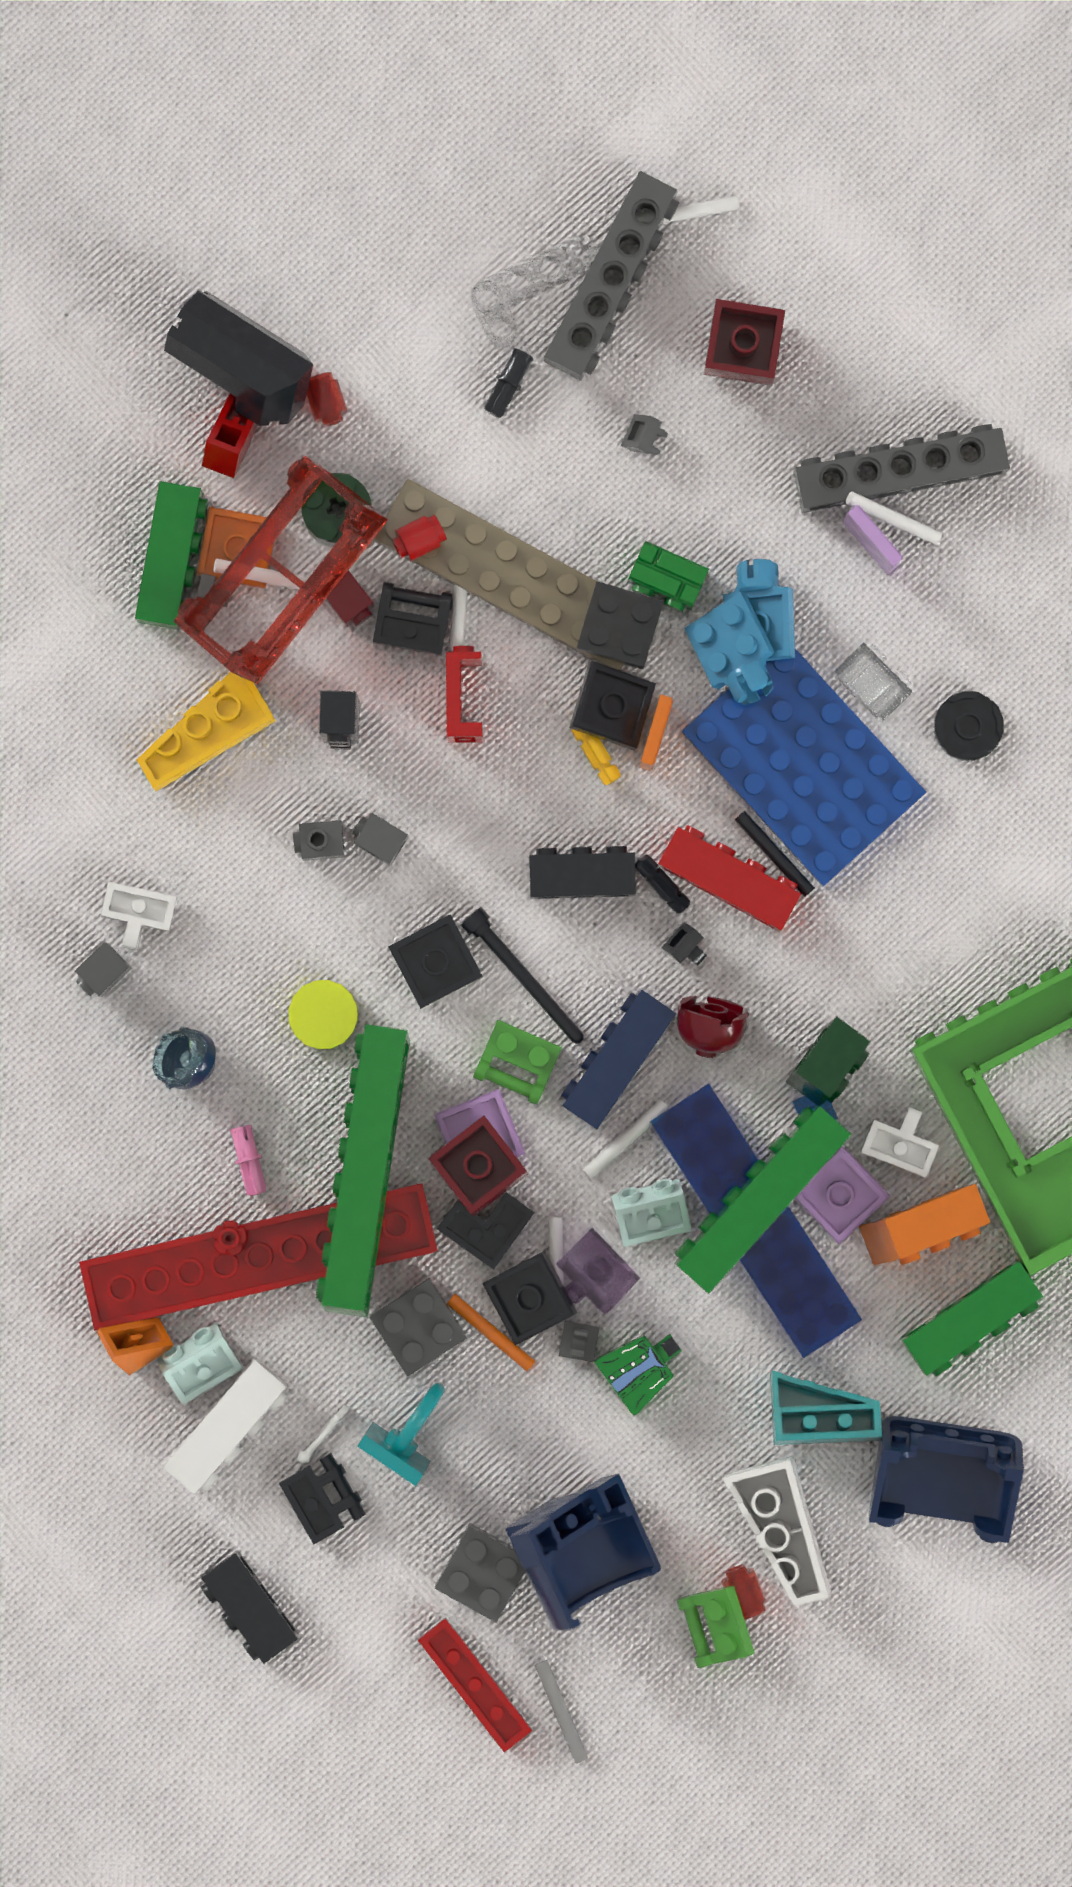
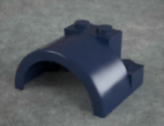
(580, 1555)

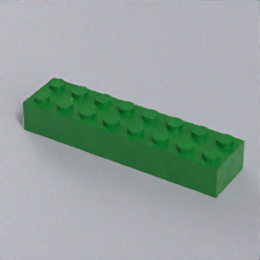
(365, 1170)

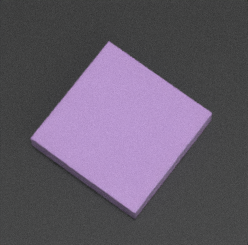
(872, 539)
(492, 1106)
(842, 1195)

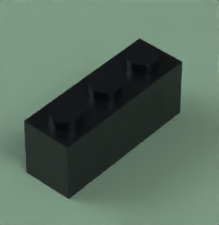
(339, 719)
(582, 873)
(249, 1608)

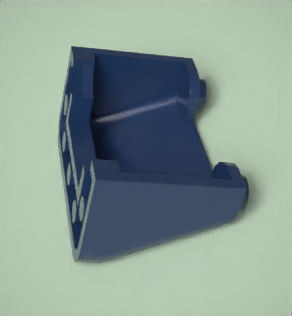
(947, 1475)

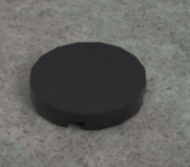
(968, 726)

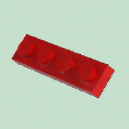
(475, 1684)

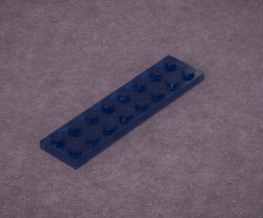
(784, 1258)

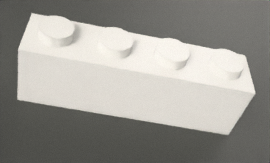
(225, 1426)

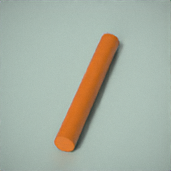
(490, 1332)

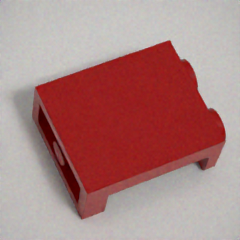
(456, 729)

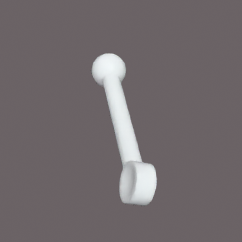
(304, 1457)

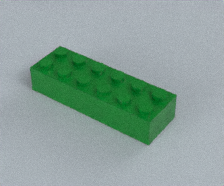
(762, 1198)

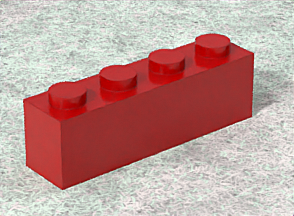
(730, 879)

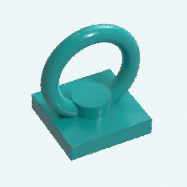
(397, 1448)

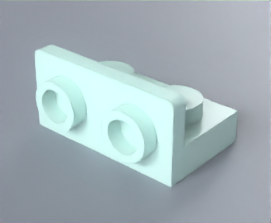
(651, 1212)
(199, 1363)

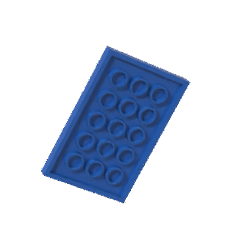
(806, 767)

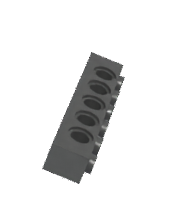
(644, 193)
(987, 441)

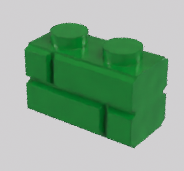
(667, 576)

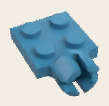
(770, 602)
(733, 649)

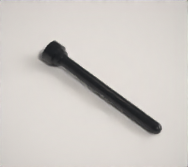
(480, 927)

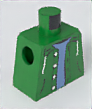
(638, 1369)

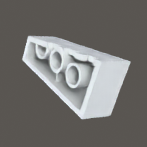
(779, 1517)

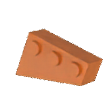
(926, 1226)

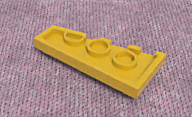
(215, 724)

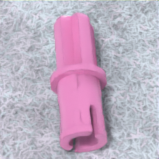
(248, 1160)

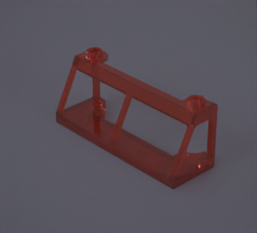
(359, 528)

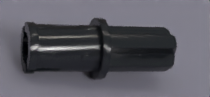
(508, 383)

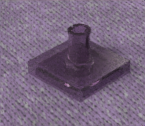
(596, 1272)

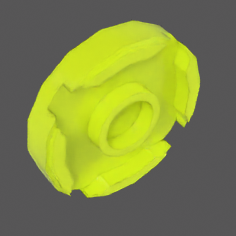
(323, 1014)

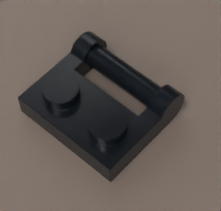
(408, 629)

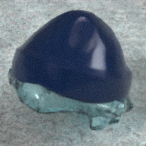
(184, 1058)

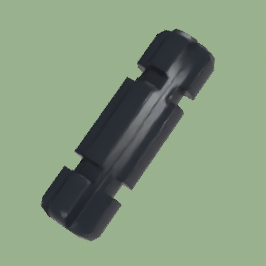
(662, 884)

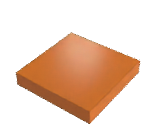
(225, 537)
(656, 733)

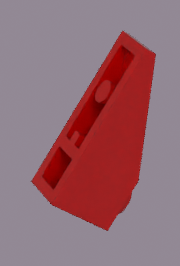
(228, 440)

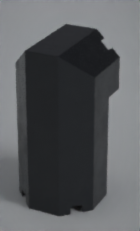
(242, 358)

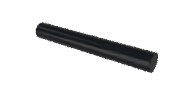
(774, 853)

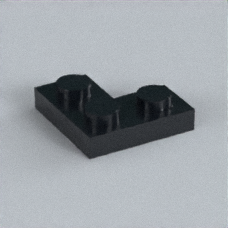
(490, 1237)

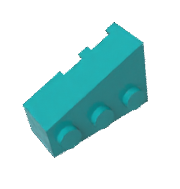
(820, 1414)

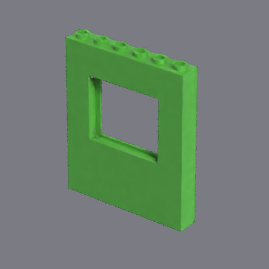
(1036, 1194)

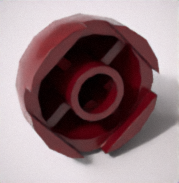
(711, 1025)

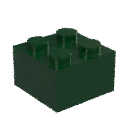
(828, 1061)

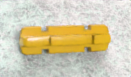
(598, 757)

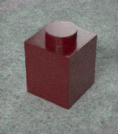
(350, 601)

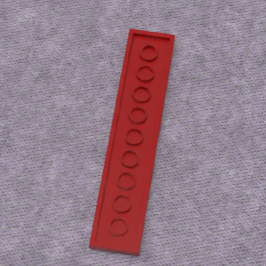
(275, 1256)

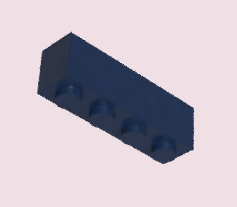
(618, 1059)

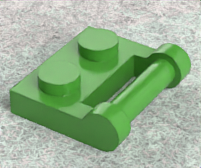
(522, 1051)
(724, 1623)

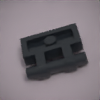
(313, 1505)

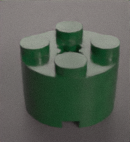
(315, 510)

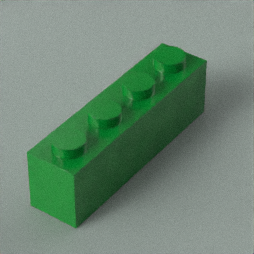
(170, 553)
(972, 1318)

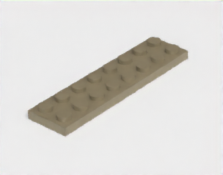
(498, 567)

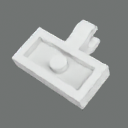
(138, 909)
(900, 1145)

